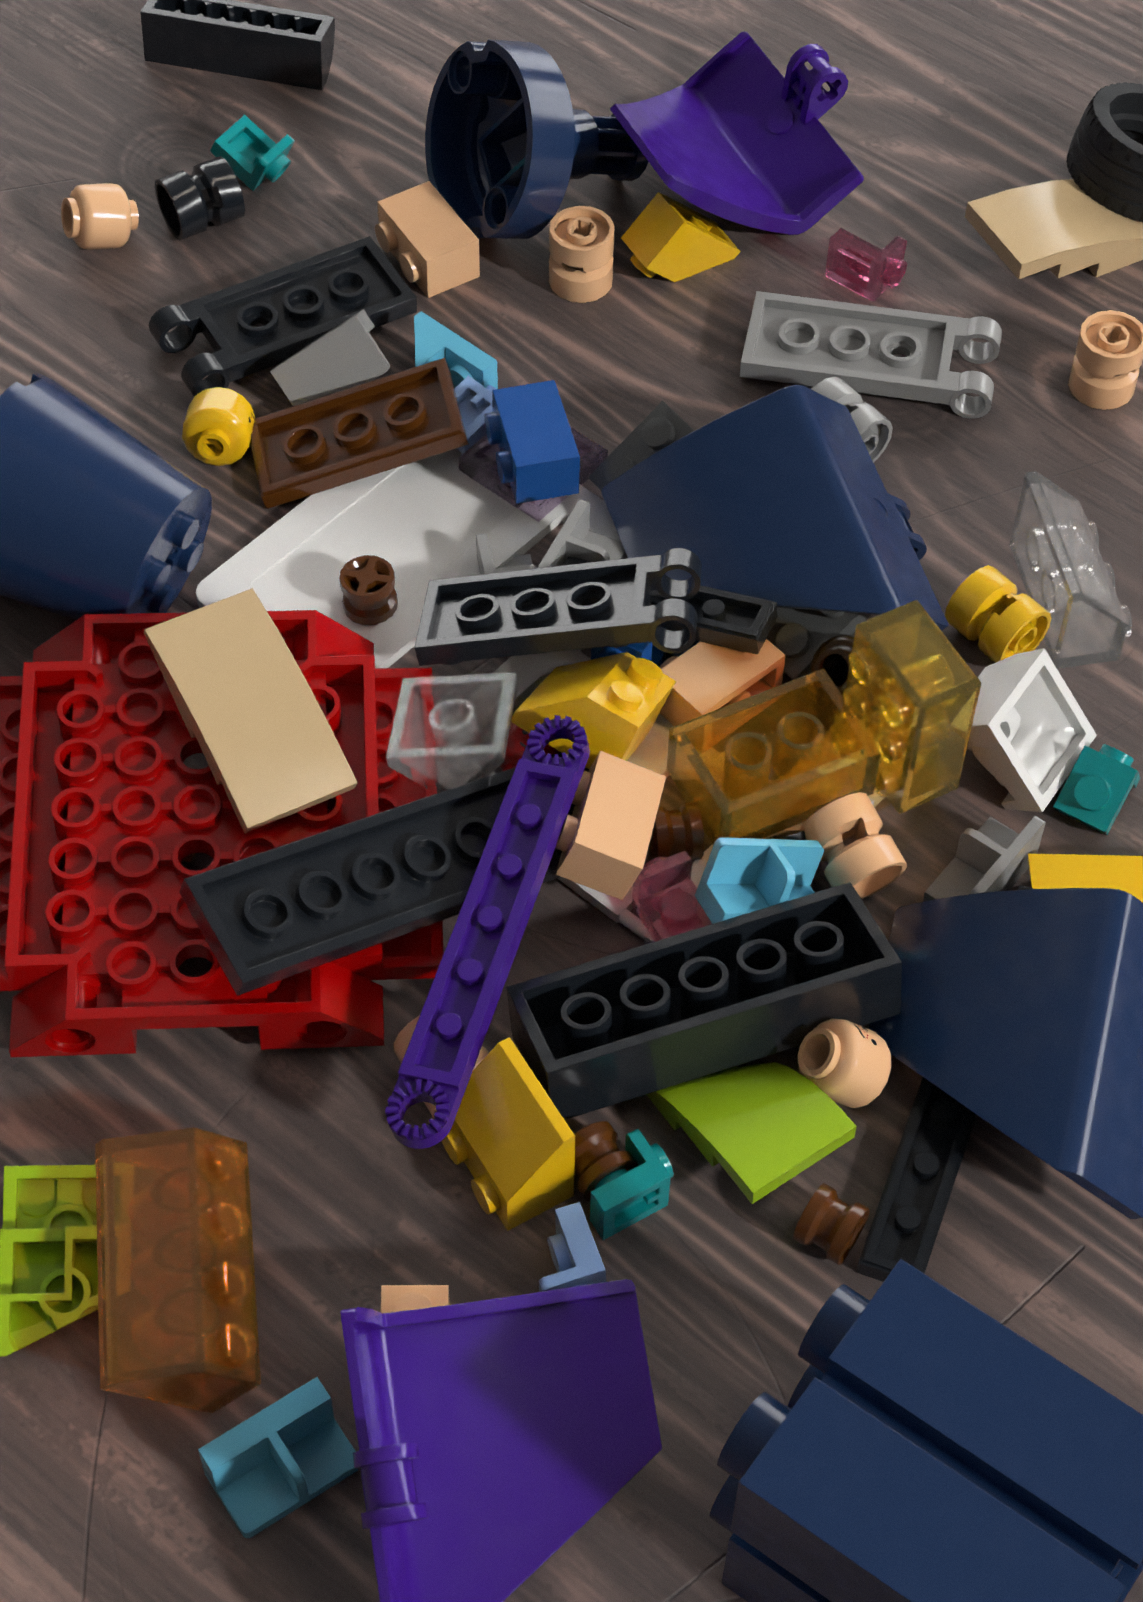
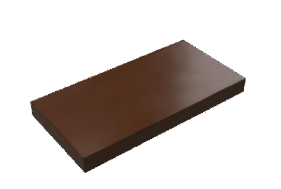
(357, 433)

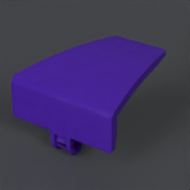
(749, 138)
(494, 1432)

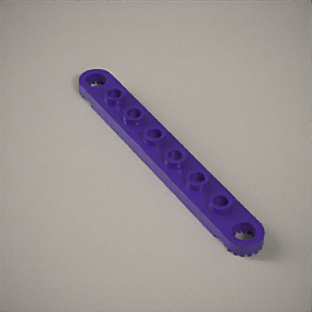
(487, 933)

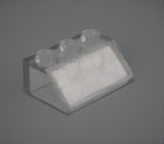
(1067, 575)

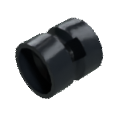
(199, 198)

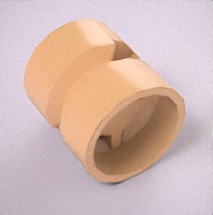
(581, 254)
(1107, 360)
(853, 845)

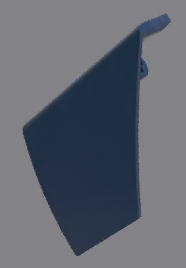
(778, 510)
(1033, 1023)

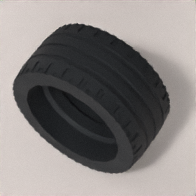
(1108, 149)

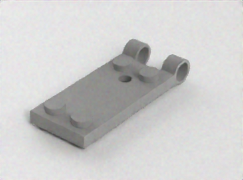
(819, 339)

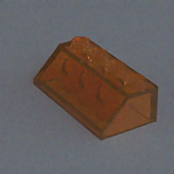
(176, 1268)

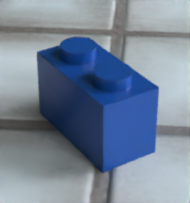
(533, 442)

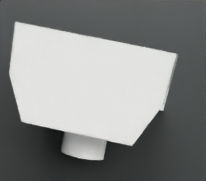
(1028, 729)

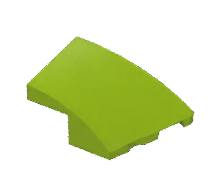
(757, 1123)
(46, 1251)

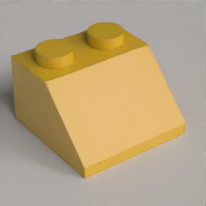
(609, 697)
(512, 1139)

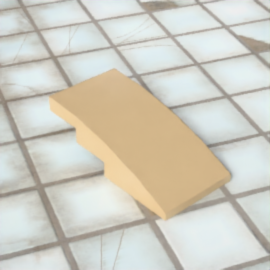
(1055, 229)
(250, 709)

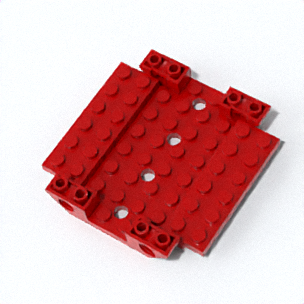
(108, 812)

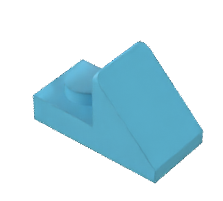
(437, 342)

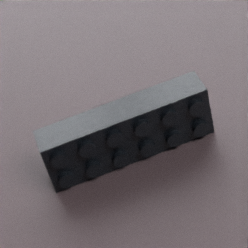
(703, 1000)

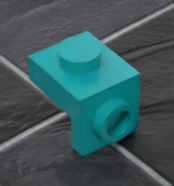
(253, 153)
(1098, 787)

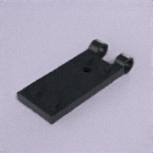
(292, 303)
(559, 609)

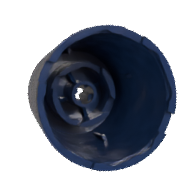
(90, 510)

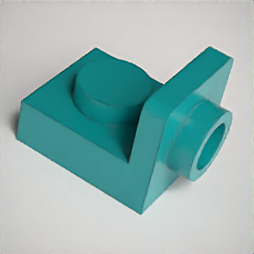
(634, 1194)

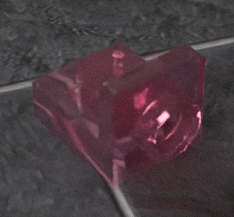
(863, 265)
(666, 897)

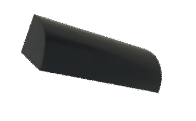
(240, 40)

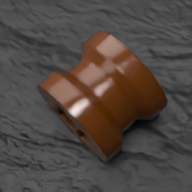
(368, 590)
(678, 832)
(598, 1156)
(831, 1223)

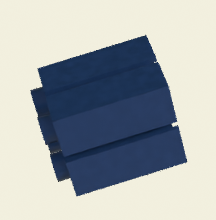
(931, 1465)

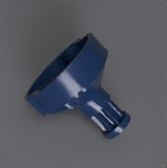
(510, 140)

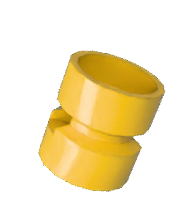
(991, 611)

